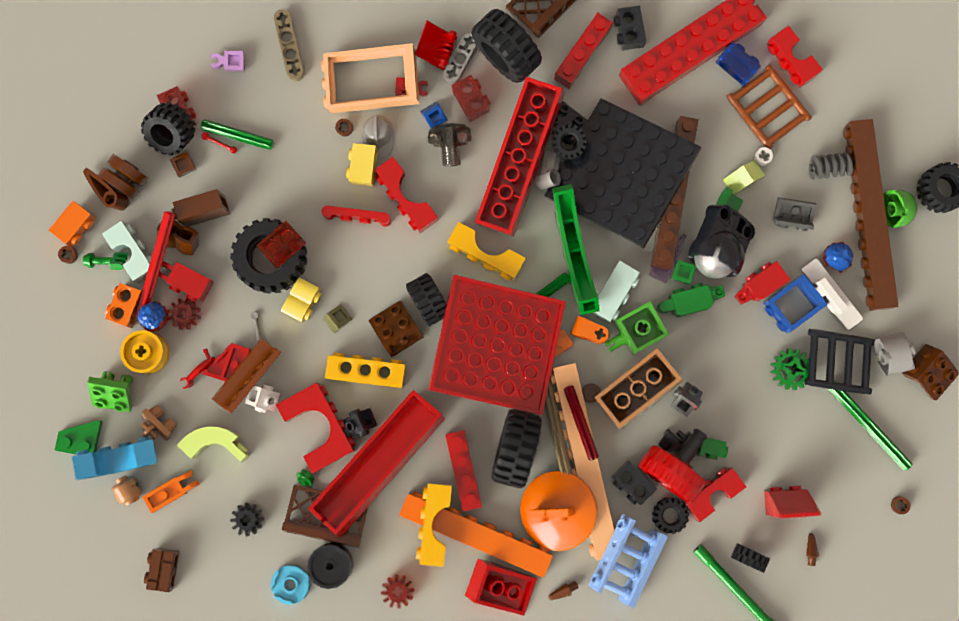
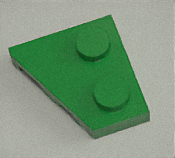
(79, 438)

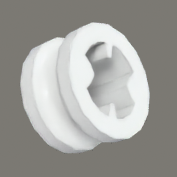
(766, 151)

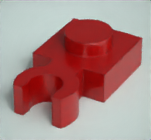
(401, 88)

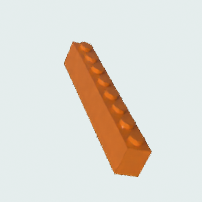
(480, 536)

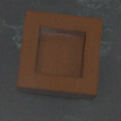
(183, 164)

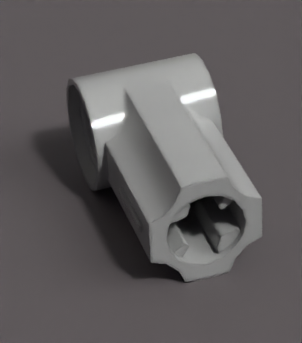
(549, 174)

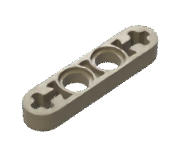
(289, 45)

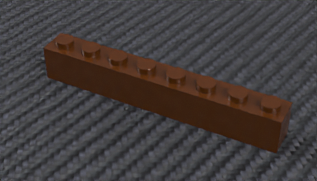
(669, 224)

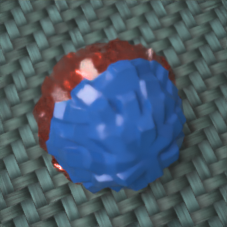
(838, 256)
(153, 316)

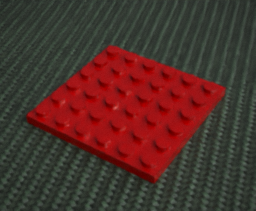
(497, 345)

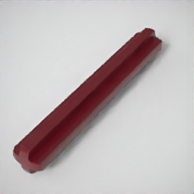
(581, 423)

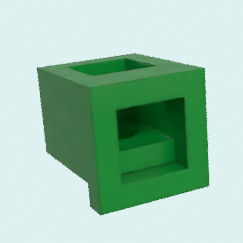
(713, 449)

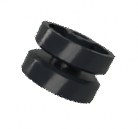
(328, 577)

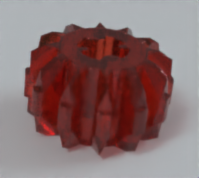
(177, 316)
(391, 587)

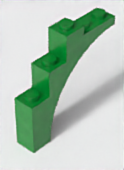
(574, 251)

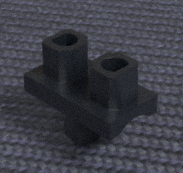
(670, 439)

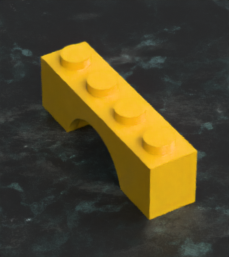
(507, 263)
(432, 550)

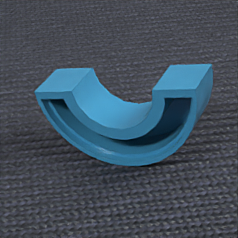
(113, 461)

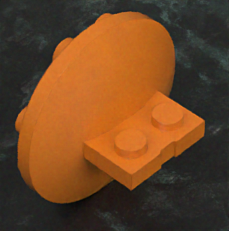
(558, 510)

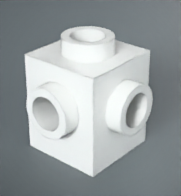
(263, 398)

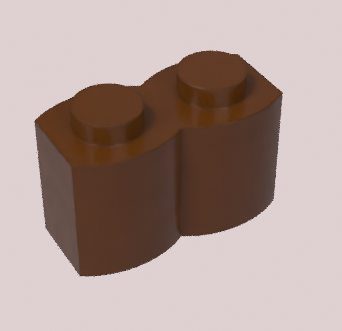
(182, 238)

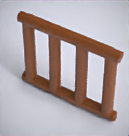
(780, 86)

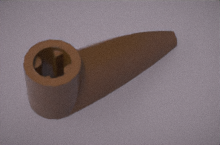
(105, 192)

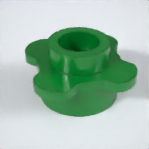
(305, 478)

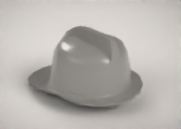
(379, 132)

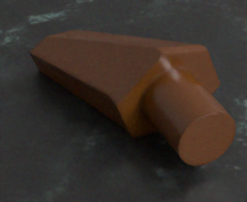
(812, 550)
(563, 591)

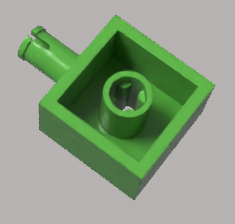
(635, 339)

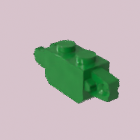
(691, 301)

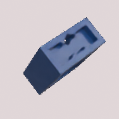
(809, 292)

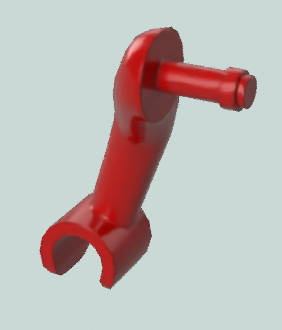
(200, 368)

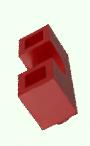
(800, 70)
(726, 481)

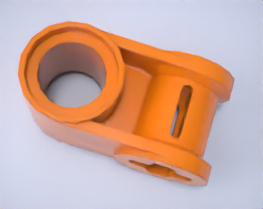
(585, 330)

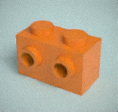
(72, 224)

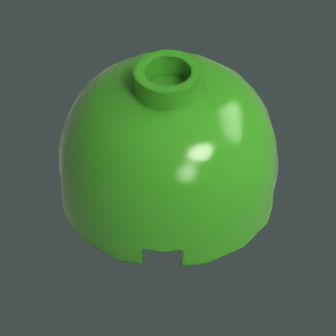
(899, 208)

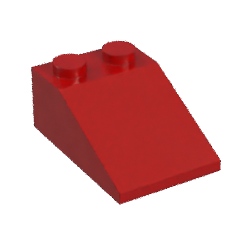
(790, 503)
(500, 587)

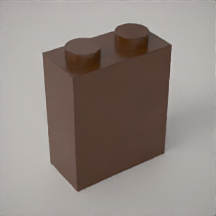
(200, 208)

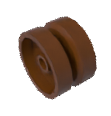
(123, 175)

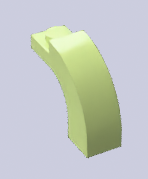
(201, 438)

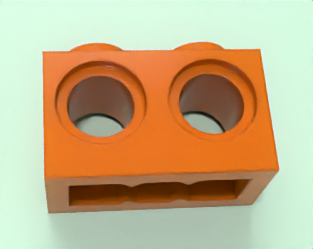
(129, 306)

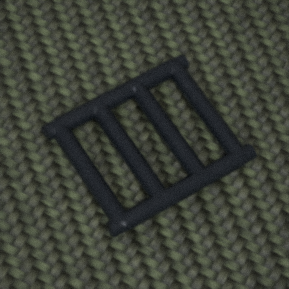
(829, 383)

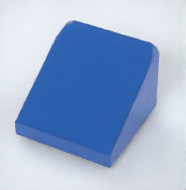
(434, 115)

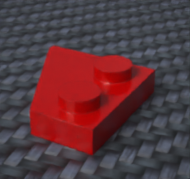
(227, 362)

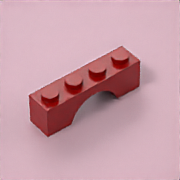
(582, 50)
(420, 214)
(463, 470)

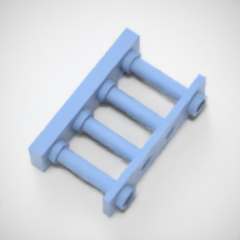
(642, 568)

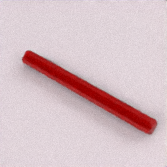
(156, 259)

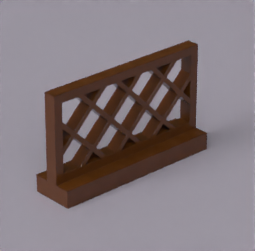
(546, 19)
(318, 532)

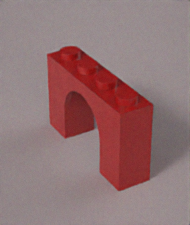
(314, 399)

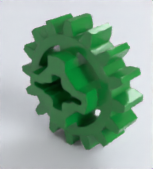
(789, 377)

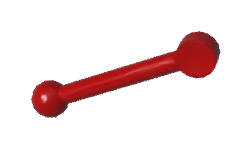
(205, 136)

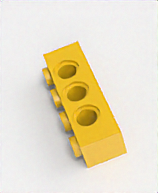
(335, 372)

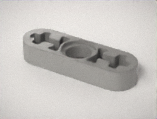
(458, 72)

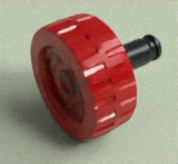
(674, 470)

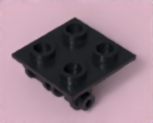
(565, 116)

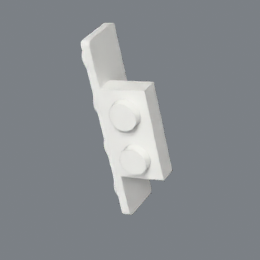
(832, 294)

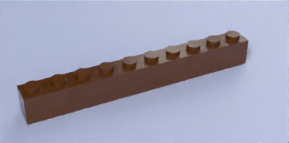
(871, 216)

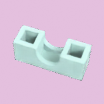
(121, 237)

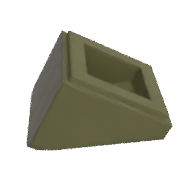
(337, 318)

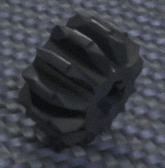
(243, 512)

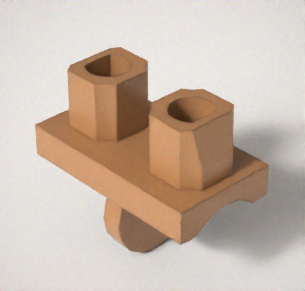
(152, 417)

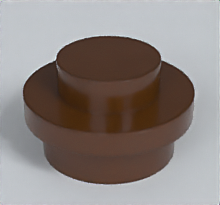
(590, 391)

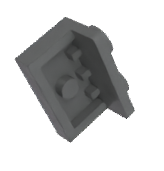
(794, 213)

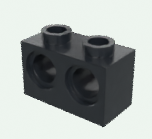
(633, 28)
(636, 479)

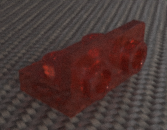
(281, 244)

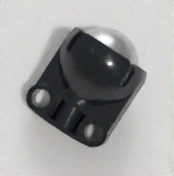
(721, 242)

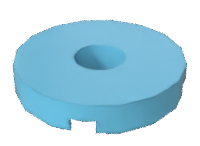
(280, 590)

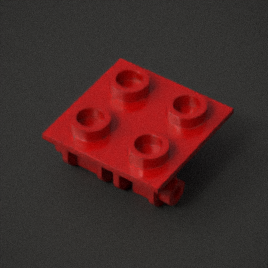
(435, 45)

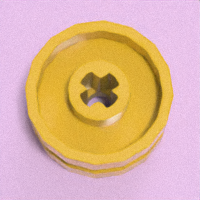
(133, 352)

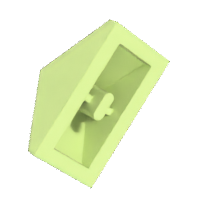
(744, 177)

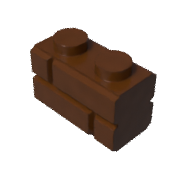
(161, 569)

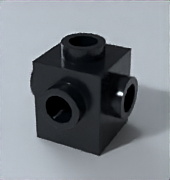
(360, 422)

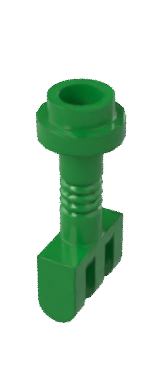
(115, 262)

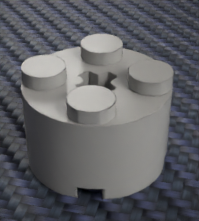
(894, 354)

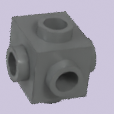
(687, 399)

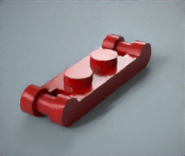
(348, 214)

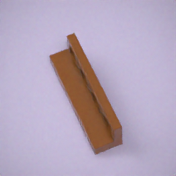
(246, 376)

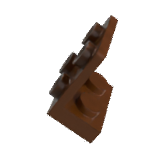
(395, 328)

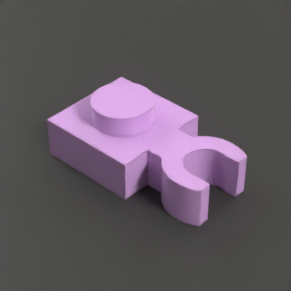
(231, 60)

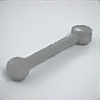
(254, 315)

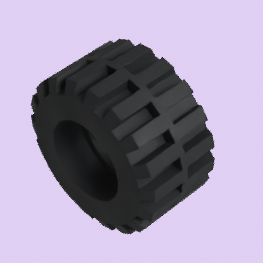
(173, 118)
(930, 192)
(427, 299)

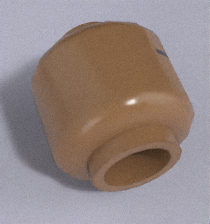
(126, 490)

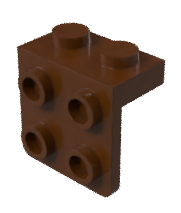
(932, 371)

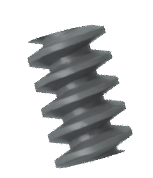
(830, 163)

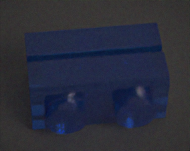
(738, 63)

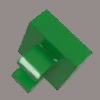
(683, 272)

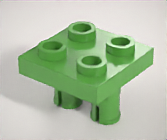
(110, 393)

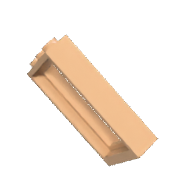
(410, 69)

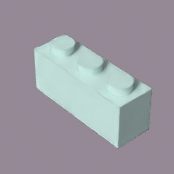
(616, 291)

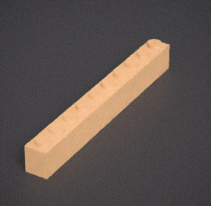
(587, 470)

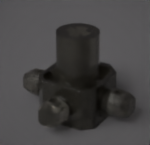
(450, 138)

